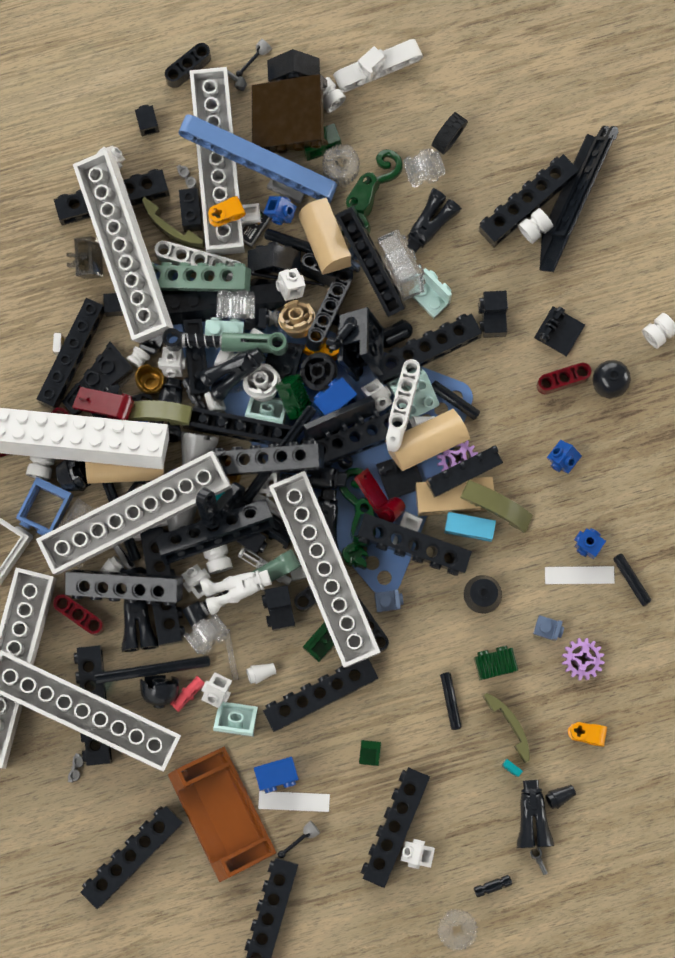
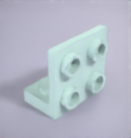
(435, 295)
(425, 397)

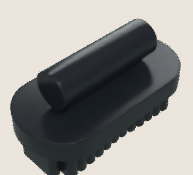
(397, 332)

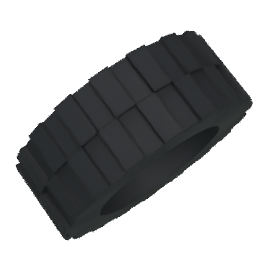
(449, 133)

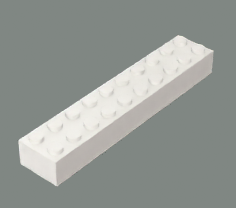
(216, 172)
(123, 246)
(83, 438)
(132, 513)
(324, 569)
(20, 636)
(86, 712)

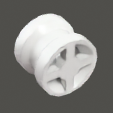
(138, 357)

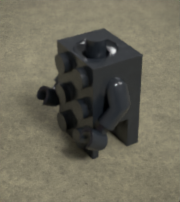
(359, 343)

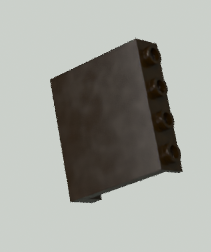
(289, 114)

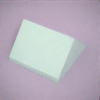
(267, 411)
(236, 719)

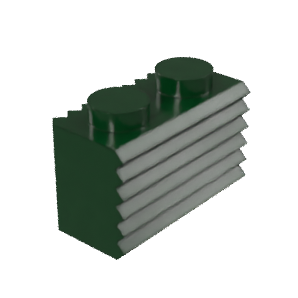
(293, 395)
(495, 663)

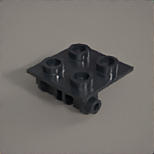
(559, 330)
(287, 363)
(397, 481)

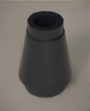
(559, 796)

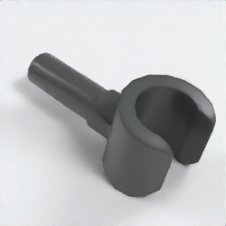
(240, 81)
(539, 861)

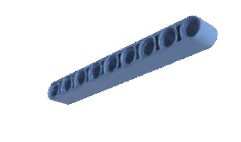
(257, 158)

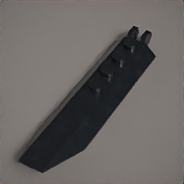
(574, 195)
(203, 304)

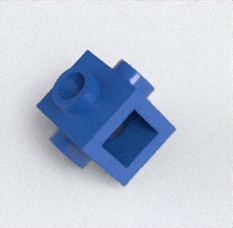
(280, 209)
(563, 457)
(595, 540)

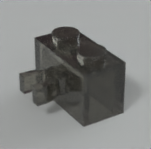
(87, 258)

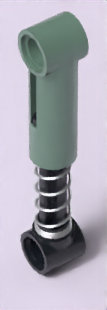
(227, 341)
(276, 568)

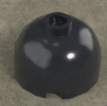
(611, 379)
(158, 690)

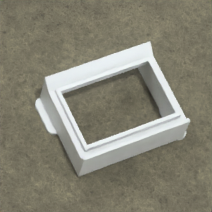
(16, 552)

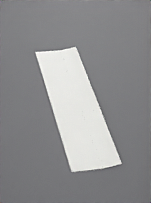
(579, 575)
(294, 801)

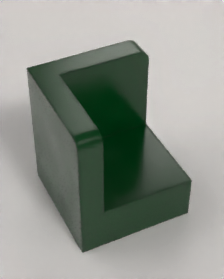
(369, 753)

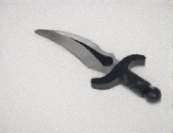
(125, 559)

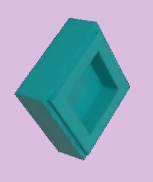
(512, 768)

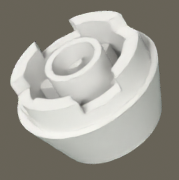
(262, 383)

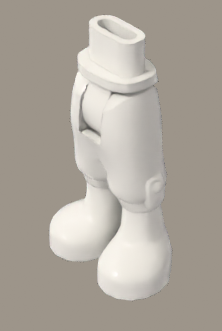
(238, 586)

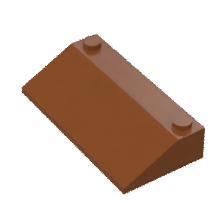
(221, 814)

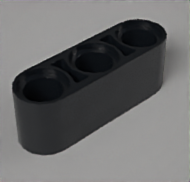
(192, 57)

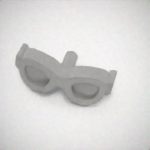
(184, 173)
(74, 774)

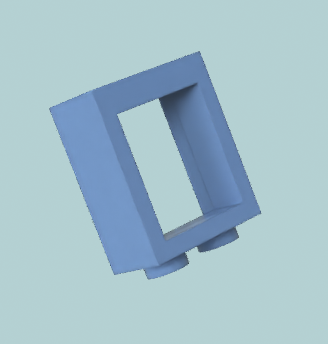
(48, 487)

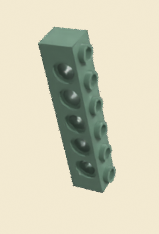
(240, 280)

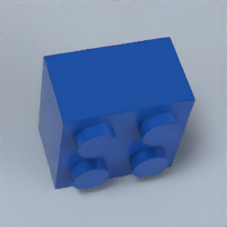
(335, 397)
(276, 774)

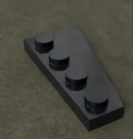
(106, 371)

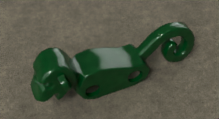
(364, 192)
(354, 553)

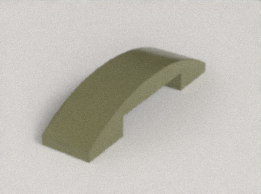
(188, 239)
(161, 411)
(497, 504)
(522, 747)

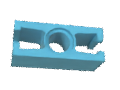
(470, 526)

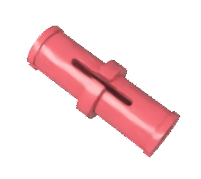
(187, 693)

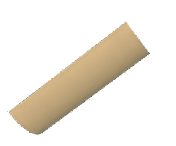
(325, 236)
(430, 439)
(118, 473)
(448, 501)

